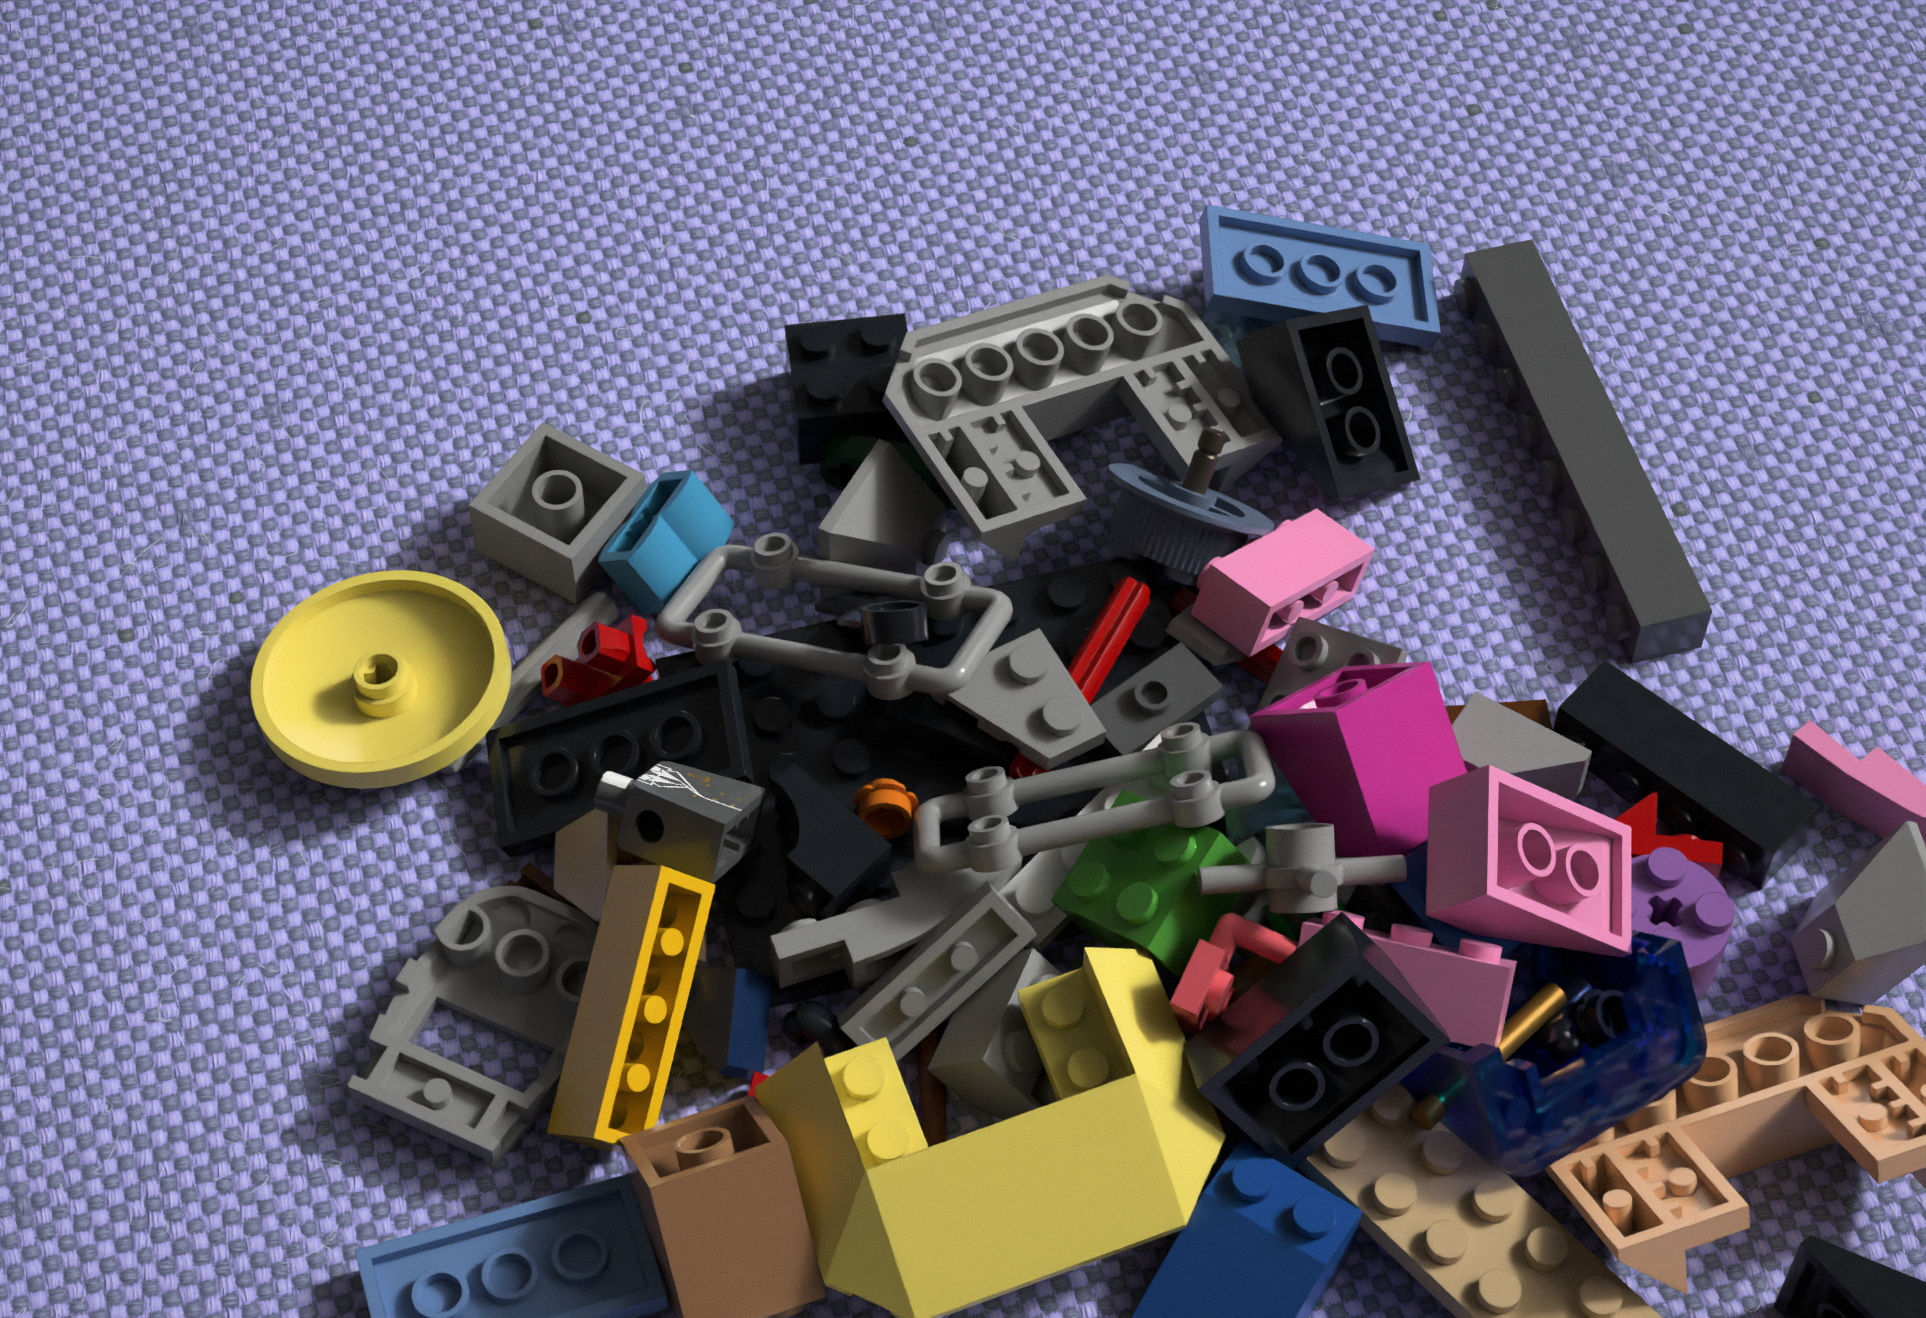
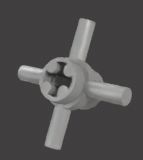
(1301, 870)

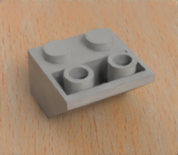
(989, 1048)

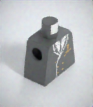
(683, 817)

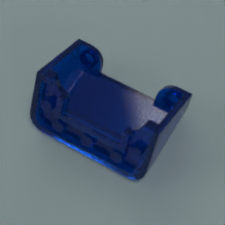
(1538, 1111)

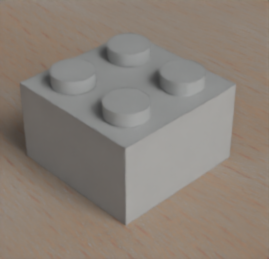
(555, 511)

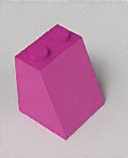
(1365, 753)

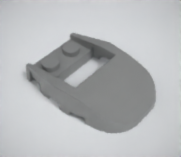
(507, 963)

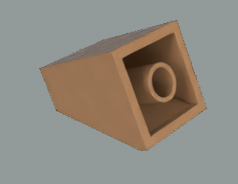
(725, 1214)

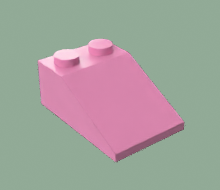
(1527, 865)

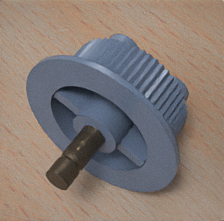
(1179, 520)

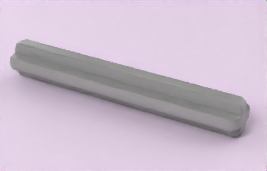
(526, 675)

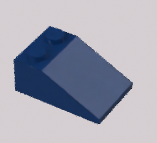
(1254, 1245)

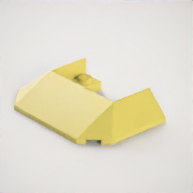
(1019, 1197)

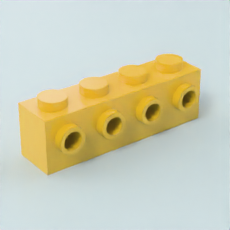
(631, 1005)

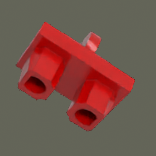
(606, 663)

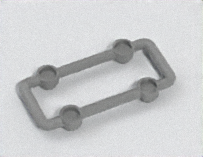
(887, 669)
(993, 796)

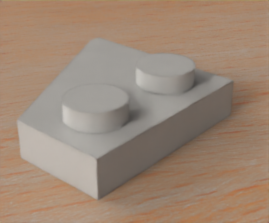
(1030, 701)

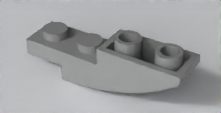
(874, 932)

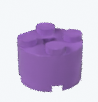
(1683, 904)

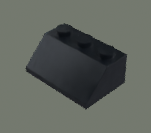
(1314, 1042)

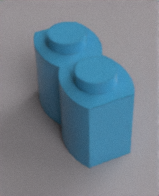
(665, 539)

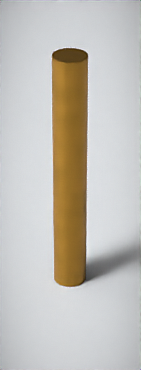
(1515, 1033)

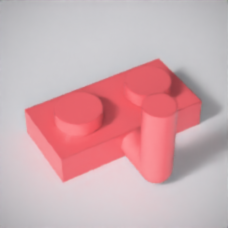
(1207, 980)

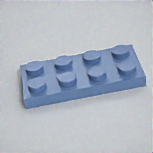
(1302, 269)
(537, 1259)

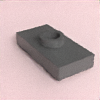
(1155, 698)

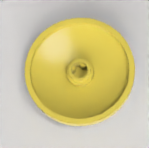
(381, 679)

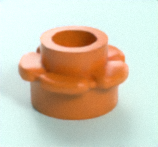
(885, 807)

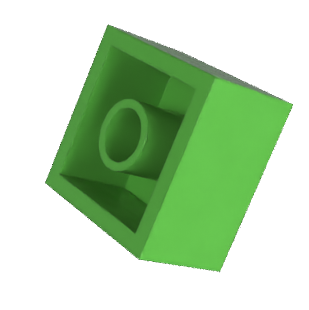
(1144, 890)

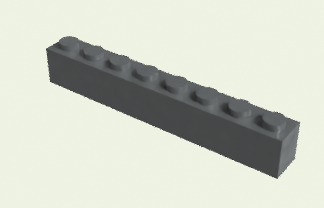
(1582, 453)

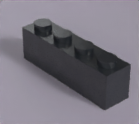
(1698, 778)

